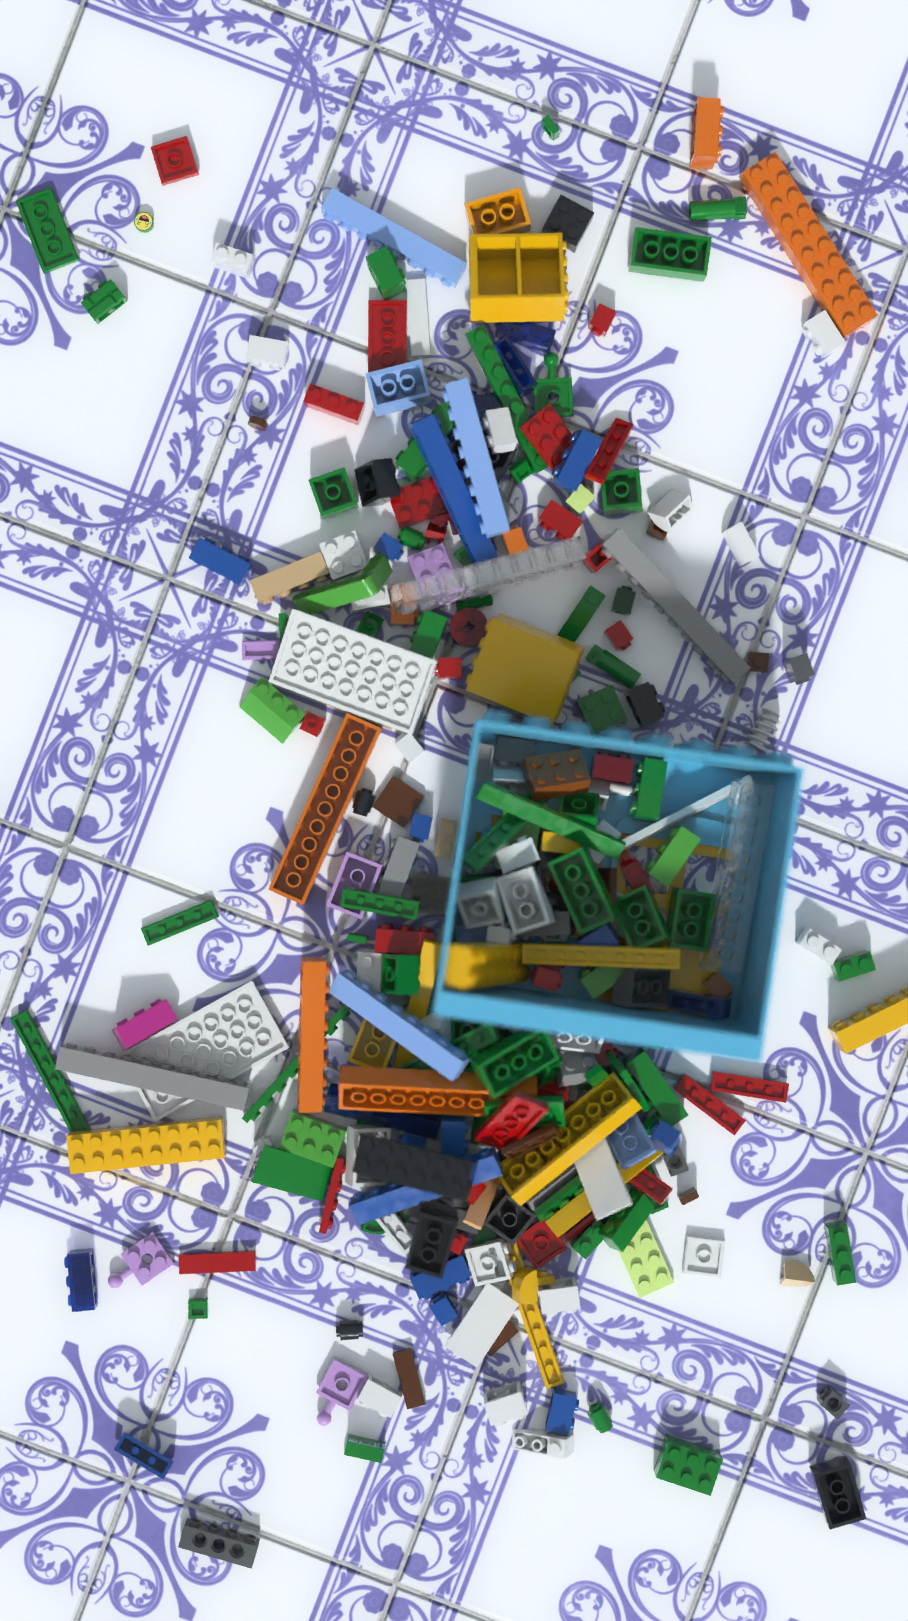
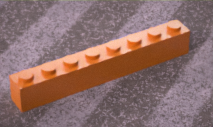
(311, 1034)

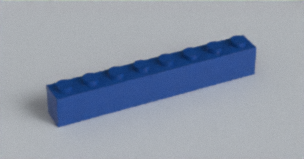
(452, 487)
(394, 1197)

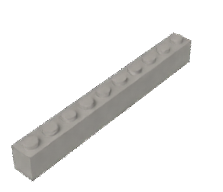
(674, 606)
(153, 1077)

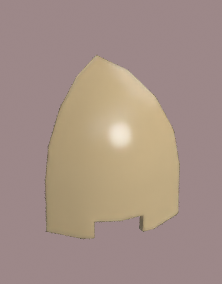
(796, 1275)

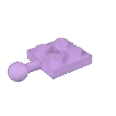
(143, 1271)
(343, 1397)

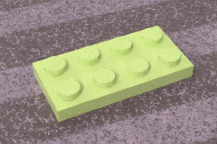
(646, 1263)

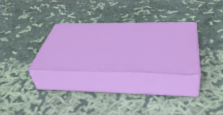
(260, 650)

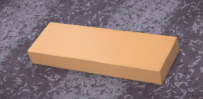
(477, 1213)

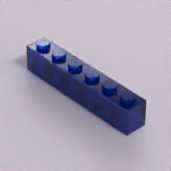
(414, 1123)

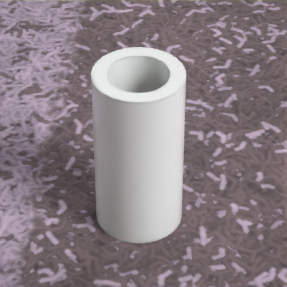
(621, 789)

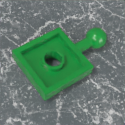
(559, 386)

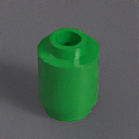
(411, 538)
(600, 1417)

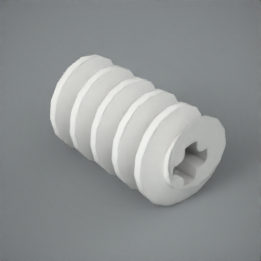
(763, 729)

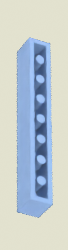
(384, 232)
(476, 457)
(399, 1024)

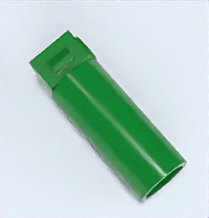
(718, 209)
(613, 666)

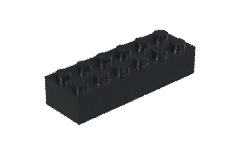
(415, 1167)

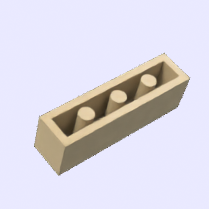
(290, 577)

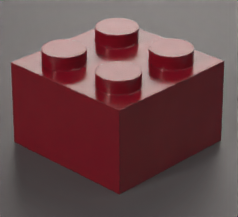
(611, 768)

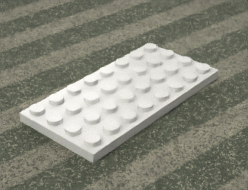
(353, 671)
(217, 1039)

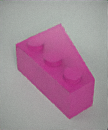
(144, 1023)

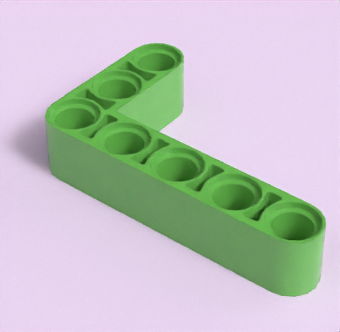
(346, 590)

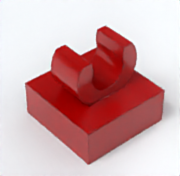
(435, 533)

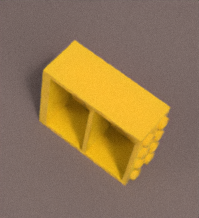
(517, 277)
(524, 667)

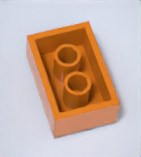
(706, 133)

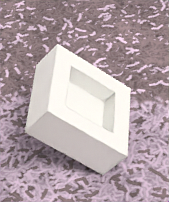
(267, 1141)

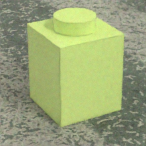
(580, 499)

